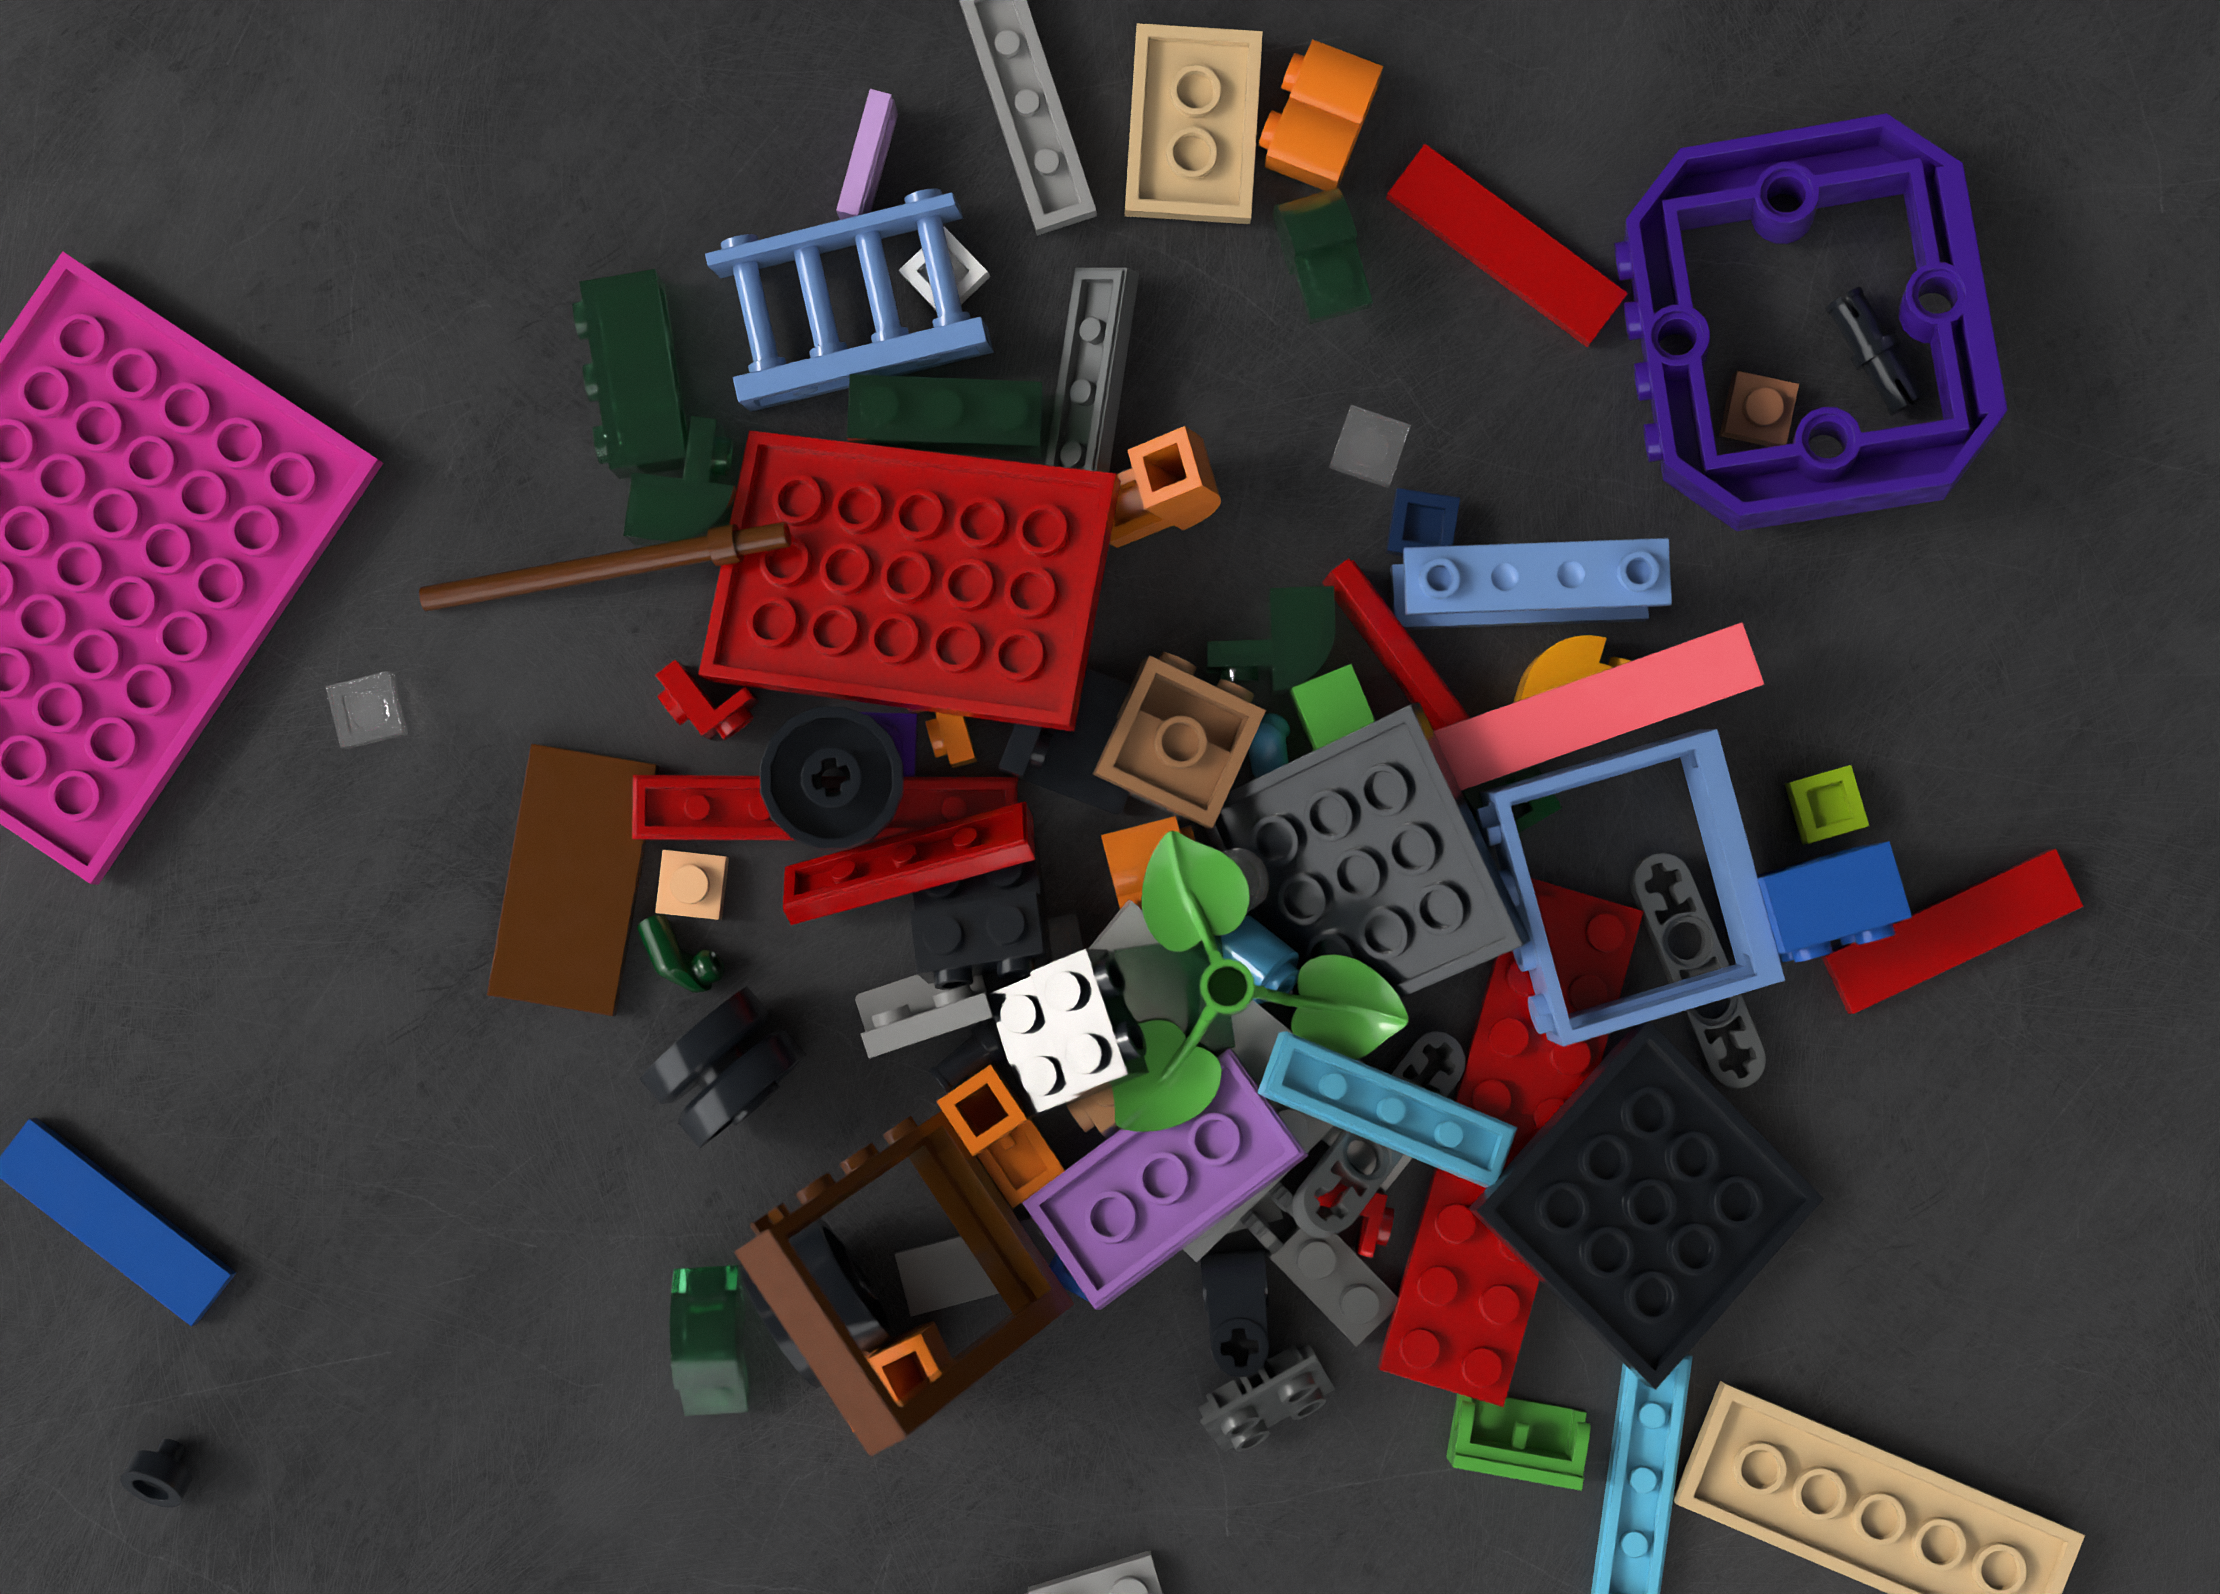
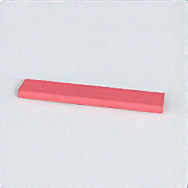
(1600, 706)

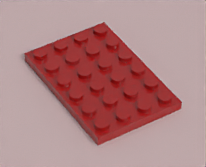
(914, 580)

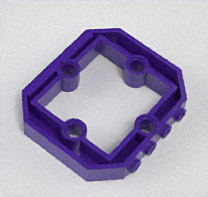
(1820, 169)

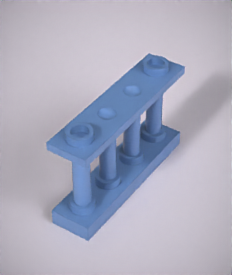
(892, 347)
(1530, 583)

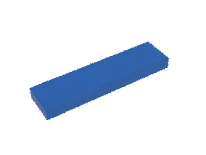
(113, 1221)

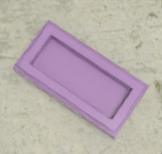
(868, 155)

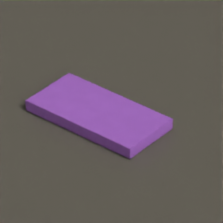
(1160, 1190)

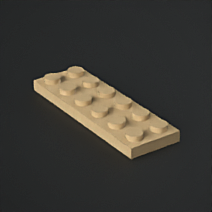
(1865, 1507)

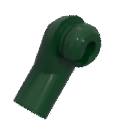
(675, 964)

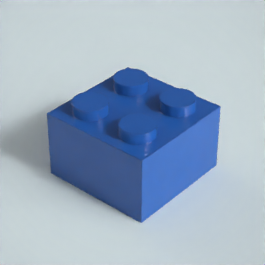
(1833, 897)

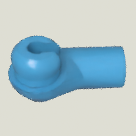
(1269, 745)

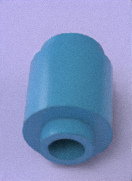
(1264, 954)

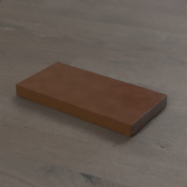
(570, 883)

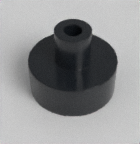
(158, 1475)

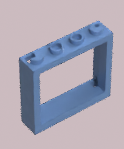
(1730, 867)

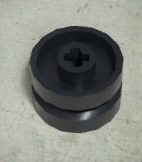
(822, 741)
(718, 1061)
(843, 1285)

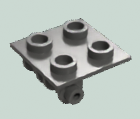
(1244, 1419)

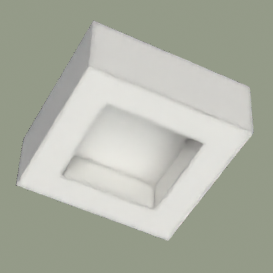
(967, 271)

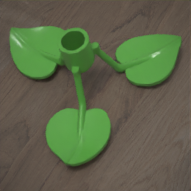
(1201, 894)

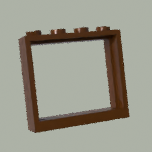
(984, 1225)

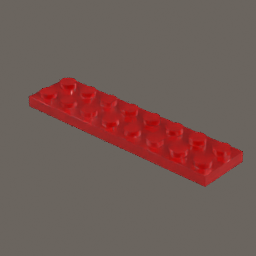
(1462, 1288)

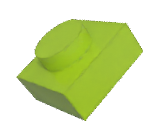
(1826, 804)

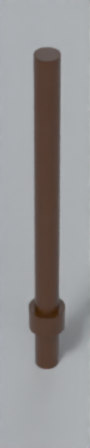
(721, 545)

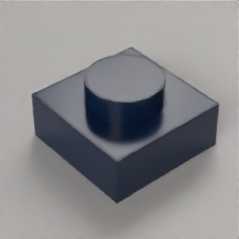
(1421, 520)

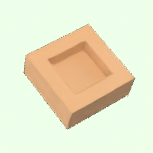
(692, 884)

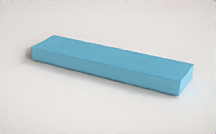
(1386, 1110)
(1641, 1483)

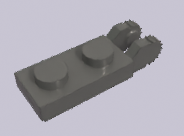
(1326, 1272)

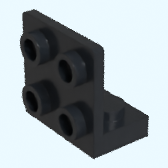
(1066, 759)

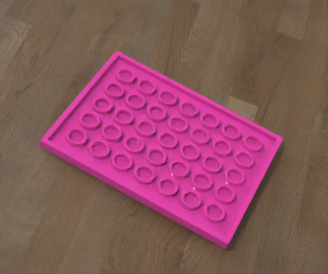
(143, 552)

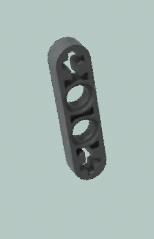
(1708, 959)
(1321, 1181)

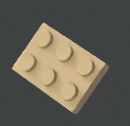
(1193, 123)

